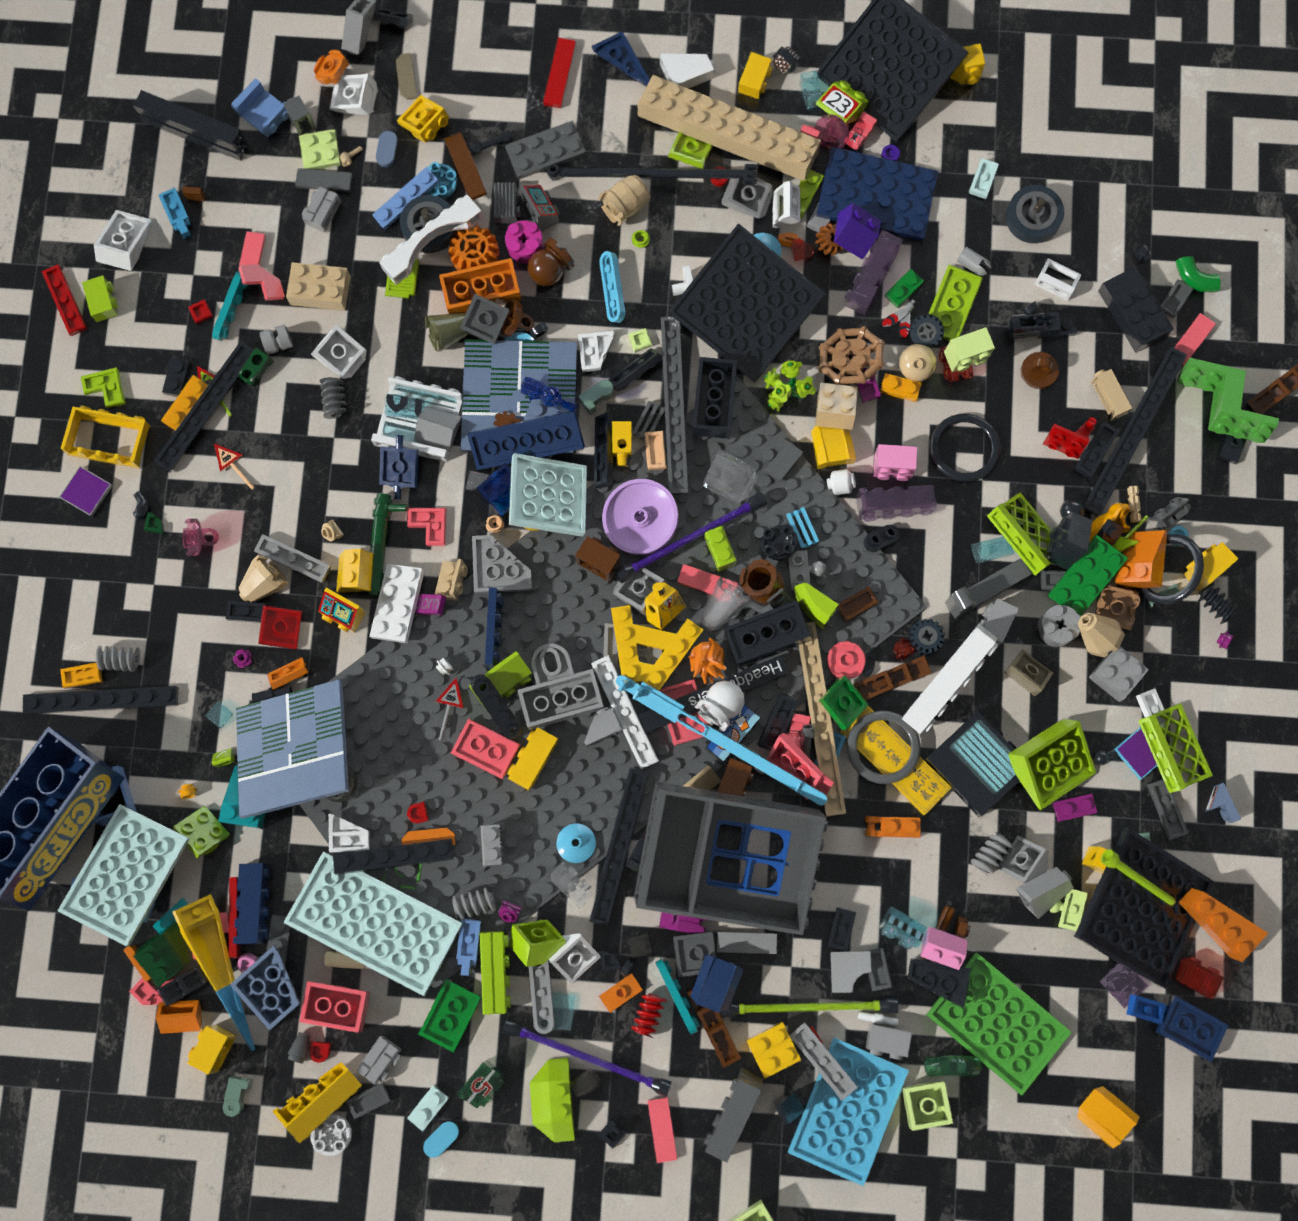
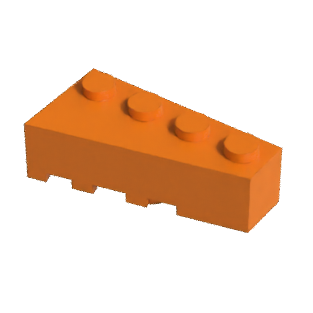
(1227, 928)

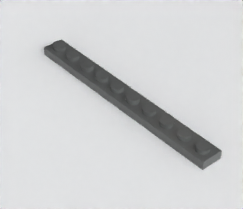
(674, 406)

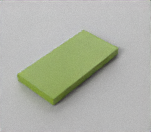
(955, 300)

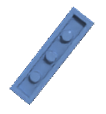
(418, 186)

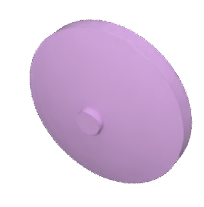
(640, 517)

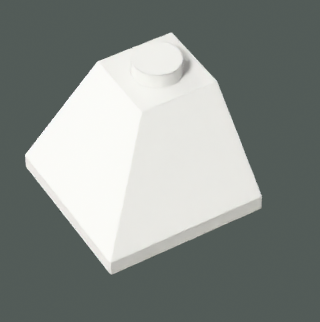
(574, 957)

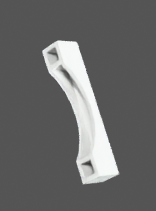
(459, 216)

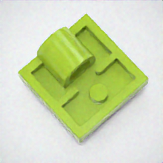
(203, 831)

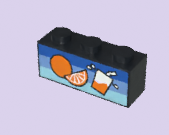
(738, 730)

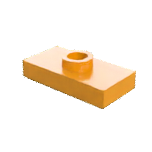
(81, 675)

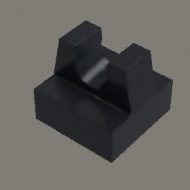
(611, 1133)

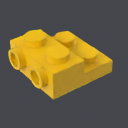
(424, 119)

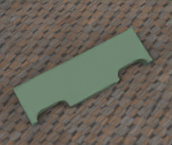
(1168, 591)

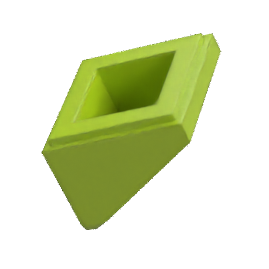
(223, 758)

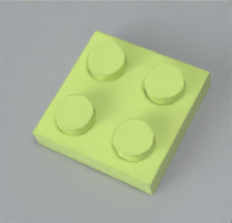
(320, 150)

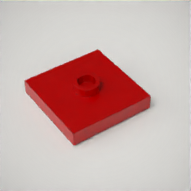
(279, 627)

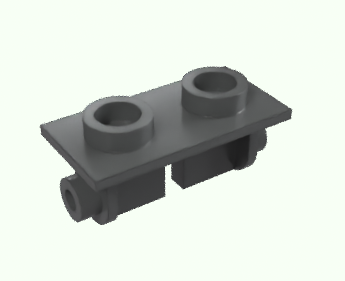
(1177, 507)

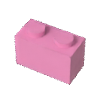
(944, 948)

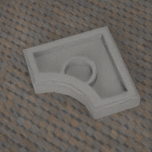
(847, 968)

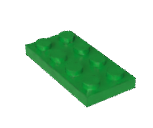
(1088, 576)

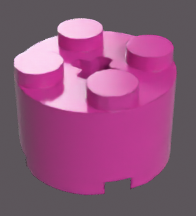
(523, 232)

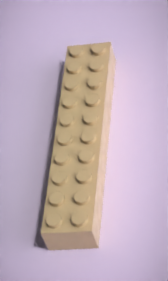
(728, 127)

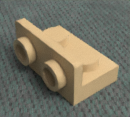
(451, 579)

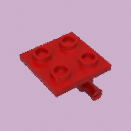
(1070, 442)

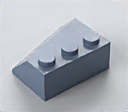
(267, 988)

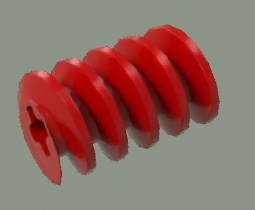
(648, 1014)

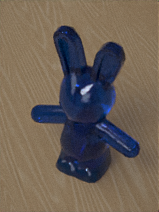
(549, 395)

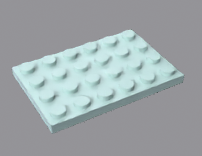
(123, 875)

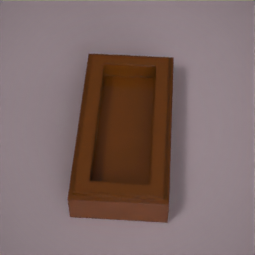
(857, 604)

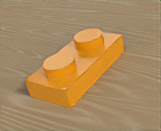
(900, 387)

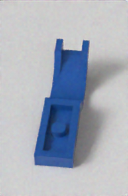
(1146, 1009)

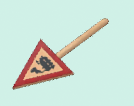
(227, 457)

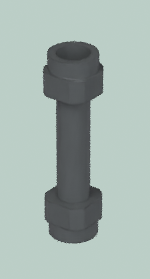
(808, 733)

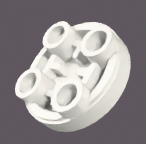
(332, 1135)

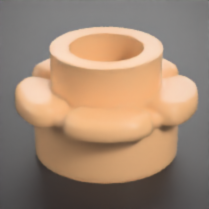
(494, 519)

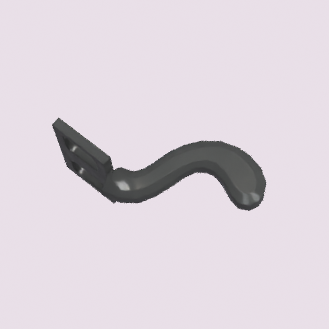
(761, 608)

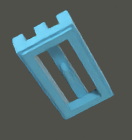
(796, 513)

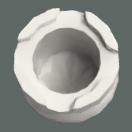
(721, 704)

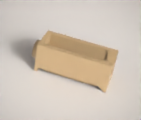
(1111, 394)

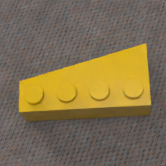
(317, 1102)

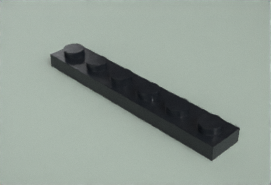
(393, 856)

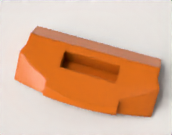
(786, 238)

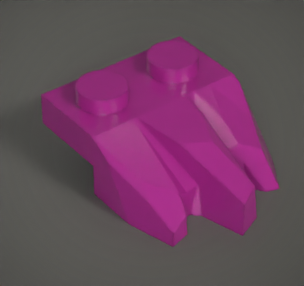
(681, 923)

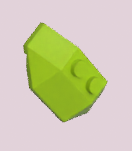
(553, 1100)

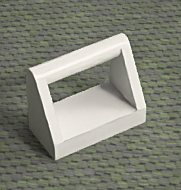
(791, 205)
(1054, 285)

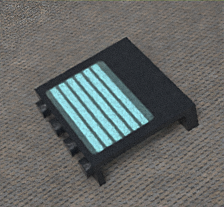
(976, 763)

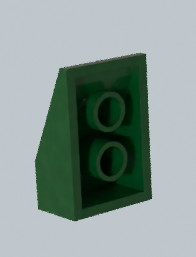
(164, 954)

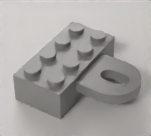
(558, 693)

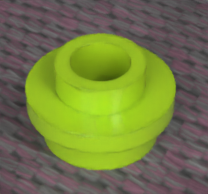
(640, 234)

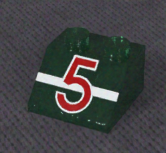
(481, 1084)

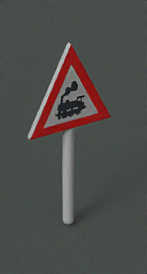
(450, 697)

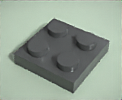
(484, 319)
(691, 952)

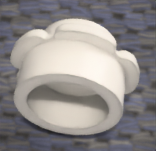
(444, 666)

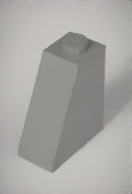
(357, 25)
(1045, 891)

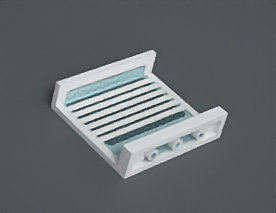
(433, 396)

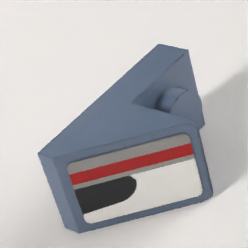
(1221, 798)

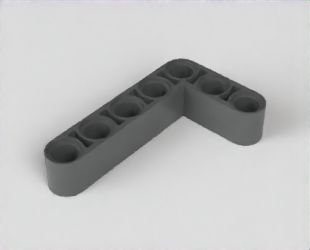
(968, 599)

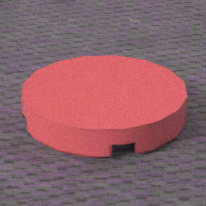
(846, 659)

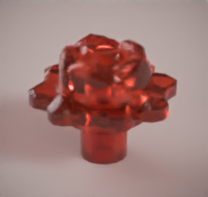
(903, 649)

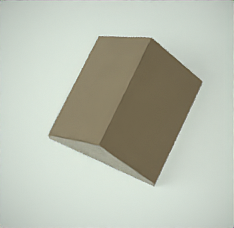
(1029, 673)

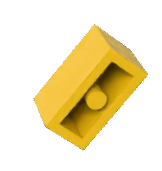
(754, 75)

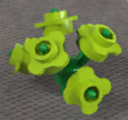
(782, 390)

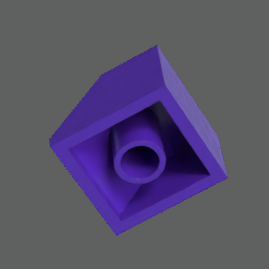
(856, 230)

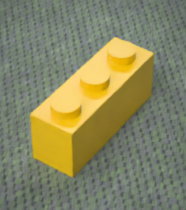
(532, 758)

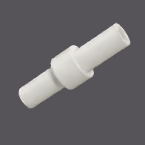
(878, 1019)

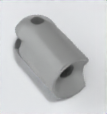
(971, 260)

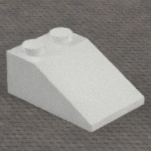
(122, 240)

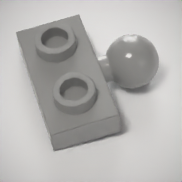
(801, 570)

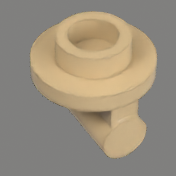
(331, 531)

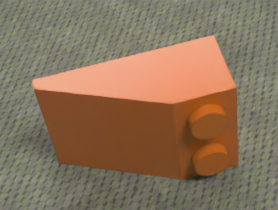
(1144, 561)

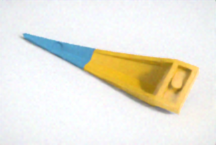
(204, 934)

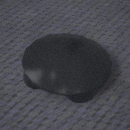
(779, 542)

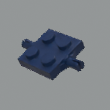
(398, 466)

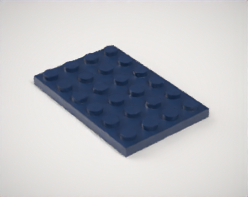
(883, 187)

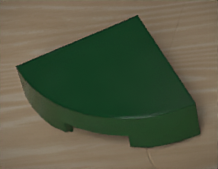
(153, 524)

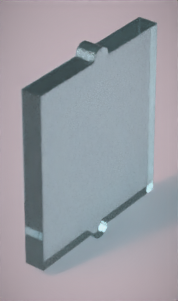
(563, 1011)

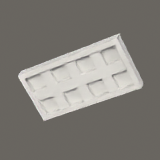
(397, 603)

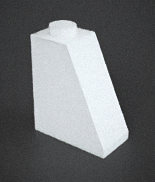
(687, 69)

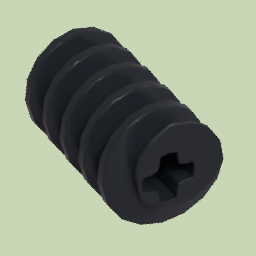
(1217, 602)

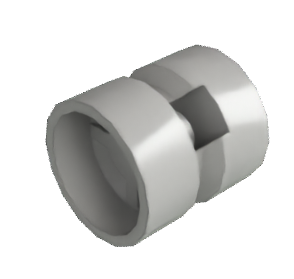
(276, 339)

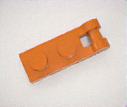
(893, 827)

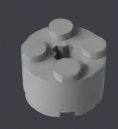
(1049, 629)

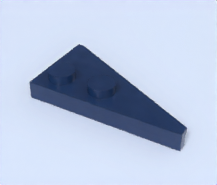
(620, 54)

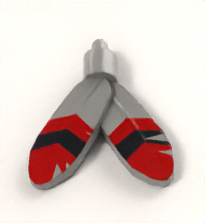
(903, 316)

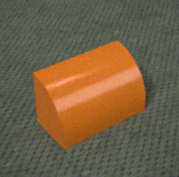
(179, 1017)

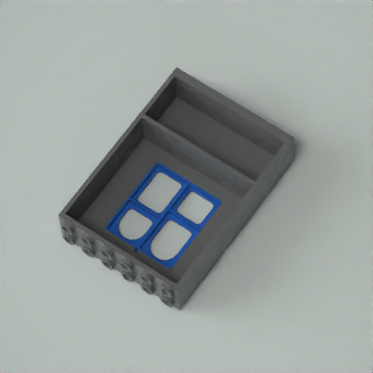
(682, 850)

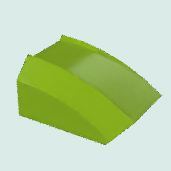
(815, 604)

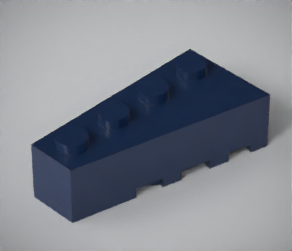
(252, 904)

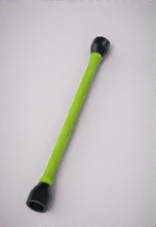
(886, 1005)

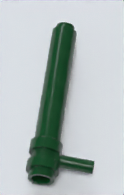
(382, 513)

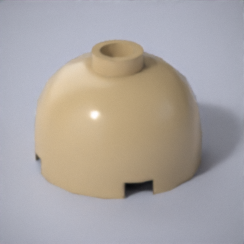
(917, 362)

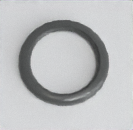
(868, 774)

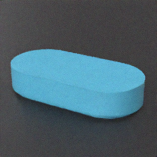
(441, 1139)

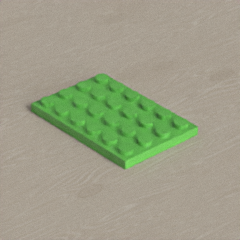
(1001, 1026)

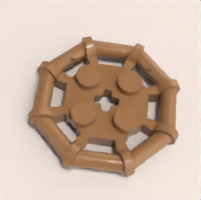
(847, 347)

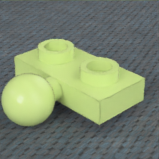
(1071, 909)

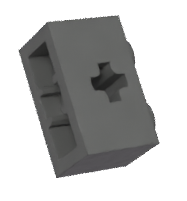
(299, 115)

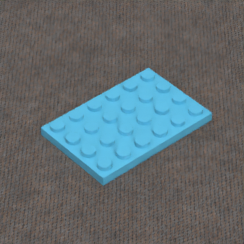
(849, 1132)

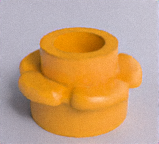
(187, 791)

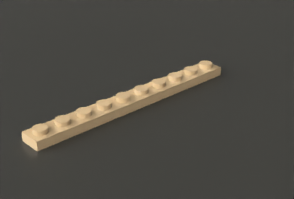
(821, 721)

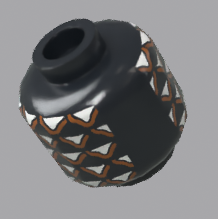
(785, 60)

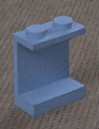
(260, 108)

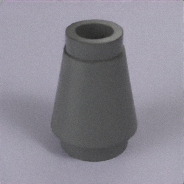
(299, 1048)

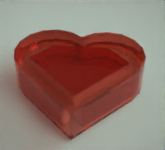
(801, 250)

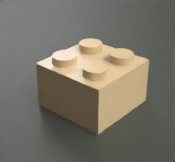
(836, 406)

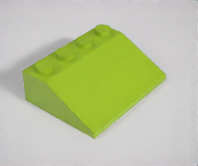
(1053, 762)

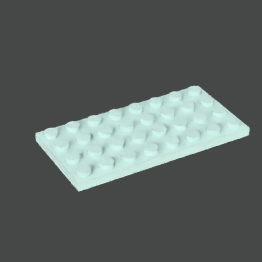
(374, 924)

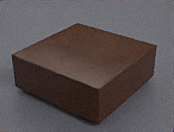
(193, 193)

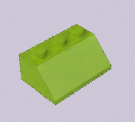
(508, 675)

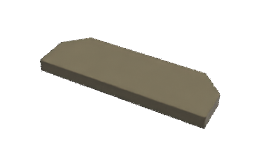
(406, 76)

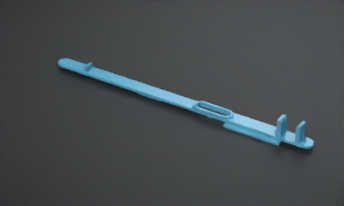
(671, 709)

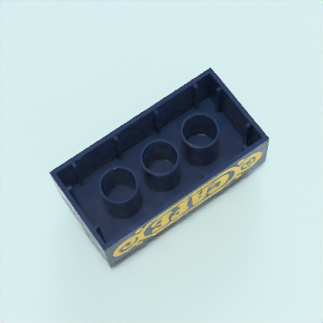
(48, 812)

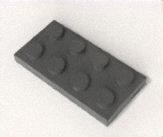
(545, 148)

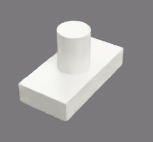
(678, 289)

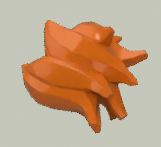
(708, 660)

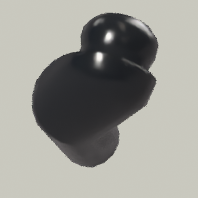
(142, 506)

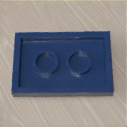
(1192, 1028)

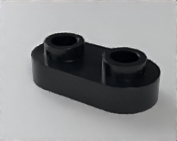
(882, 537)

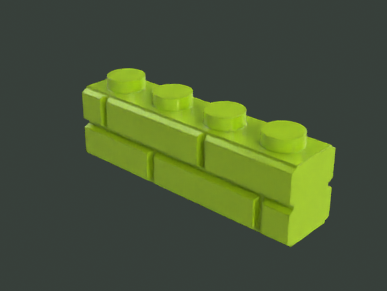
(494, 972)

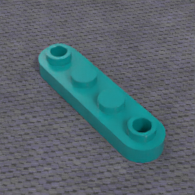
(227, 312)
(681, 1003)

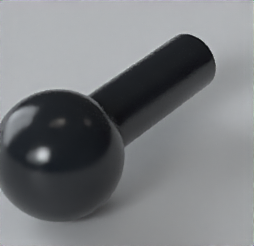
(1102, 757)

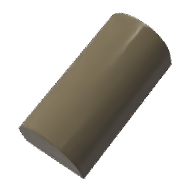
(336, 959)

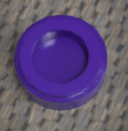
(891, 152)

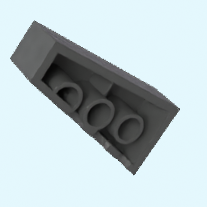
(734, 1115)

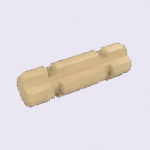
(1134, 504)

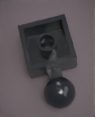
(1071, 536)

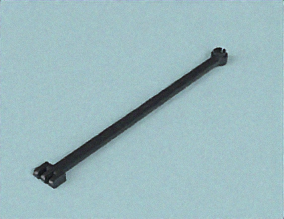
(747, 174)

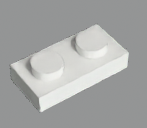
(1151, 704)

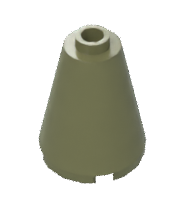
(445, 329)

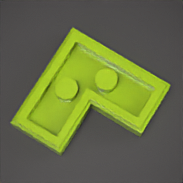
(106, 382)

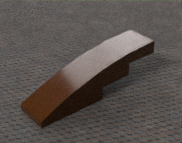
(465, 166)
(1275, 392)
(893, 678)
(717, 1033)

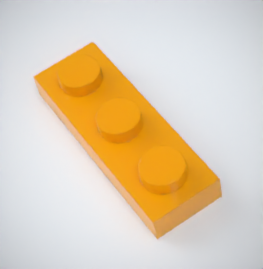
(184, 402)

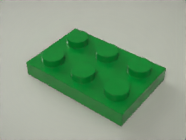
(449, 1015)

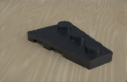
(941, 980)

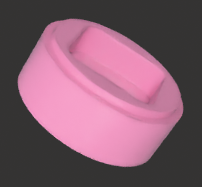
(246, 961)

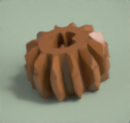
(825, 234)

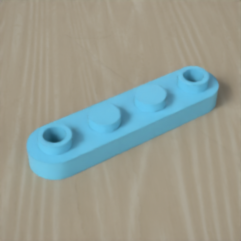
(612, 287)

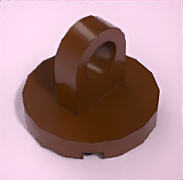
(514, 319)
(1039, 370)

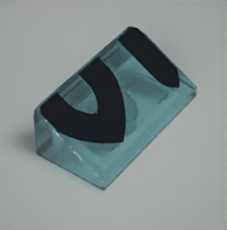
(403, 406)

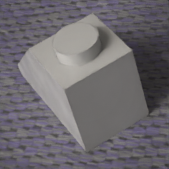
(602, 727)

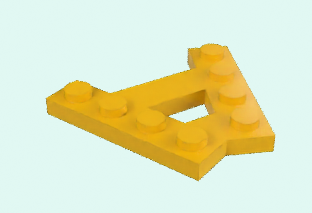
(674, 647)

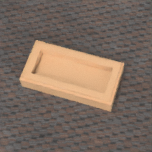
(655, 450)

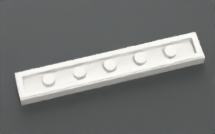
(625, 713)

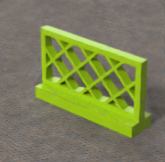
(1020, 538)
(1164, 753)

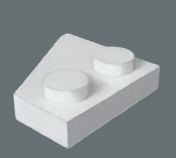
(594, 349)
(346, 836)

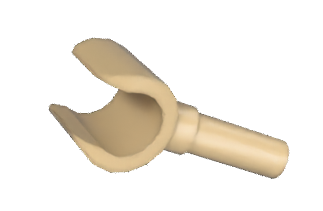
(345, 157)

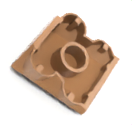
(1118, 604)

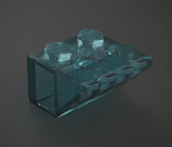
(902, 927)

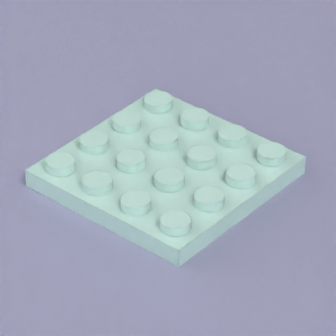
(548, 495)

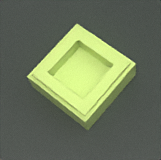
(640, 340)

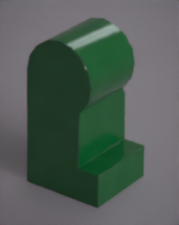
(255, 367)

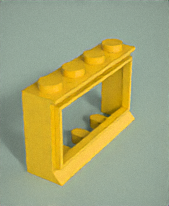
(104, 417)

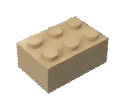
(318, 286)

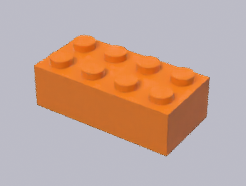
(491, 281)

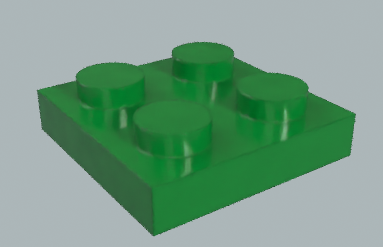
(843, 702)

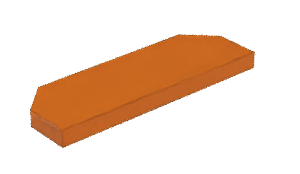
(428, 835)

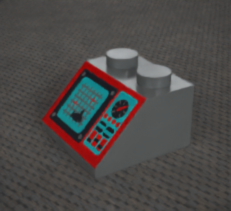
(539, 206)

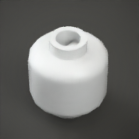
(841, 482)

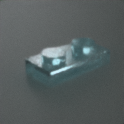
(991, 549)

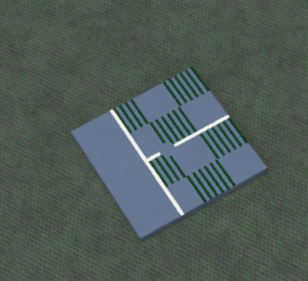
(496, 373)
(291, 749)

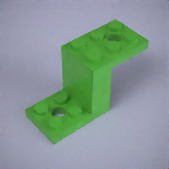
(1227, 390)

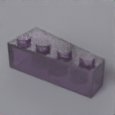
(873, 273)
(895, 502)

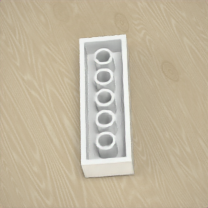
(948, 680)

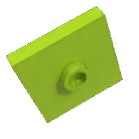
(690, 150)

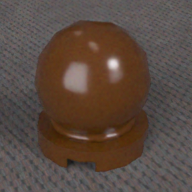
(548, 264)
(761, 581)

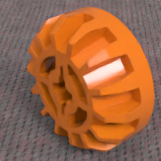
(471, 258)

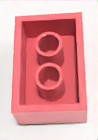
(334, 1006)

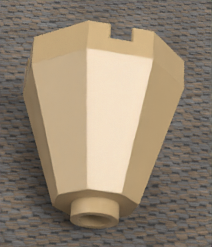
(261, 580)
(1100, 634)

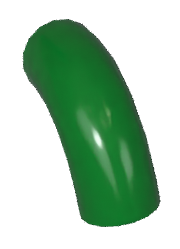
(1195, 278)

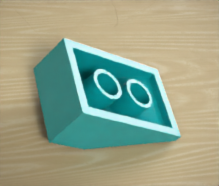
(230, 807)

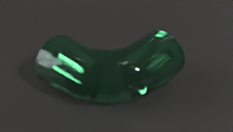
(952, 1065)

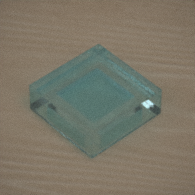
(219, 714)

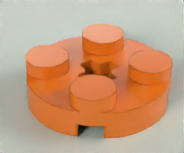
(331, 67)

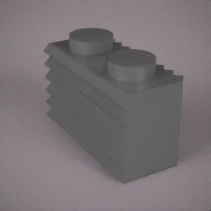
(506, 203)

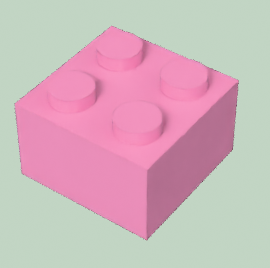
(895, 462)

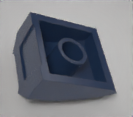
(716, 984)

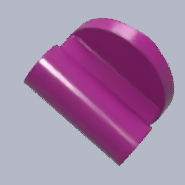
(509, 911)

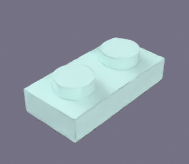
(983, 178)
(428, 1108)

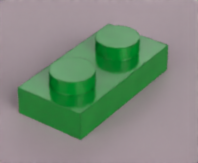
(904, 288)

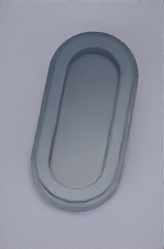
(386, 149)

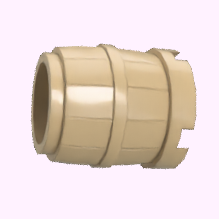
(624, 199)

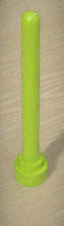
(1112, 860)

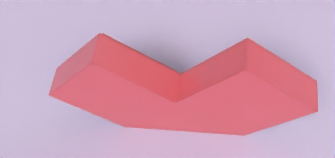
(257, 275)
(147, 993)

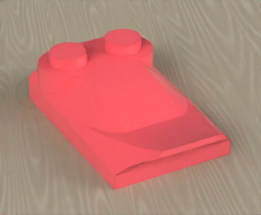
(789, 757)

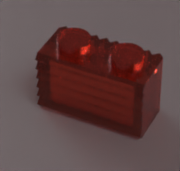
(1199, 978)

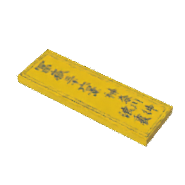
(889, 754)

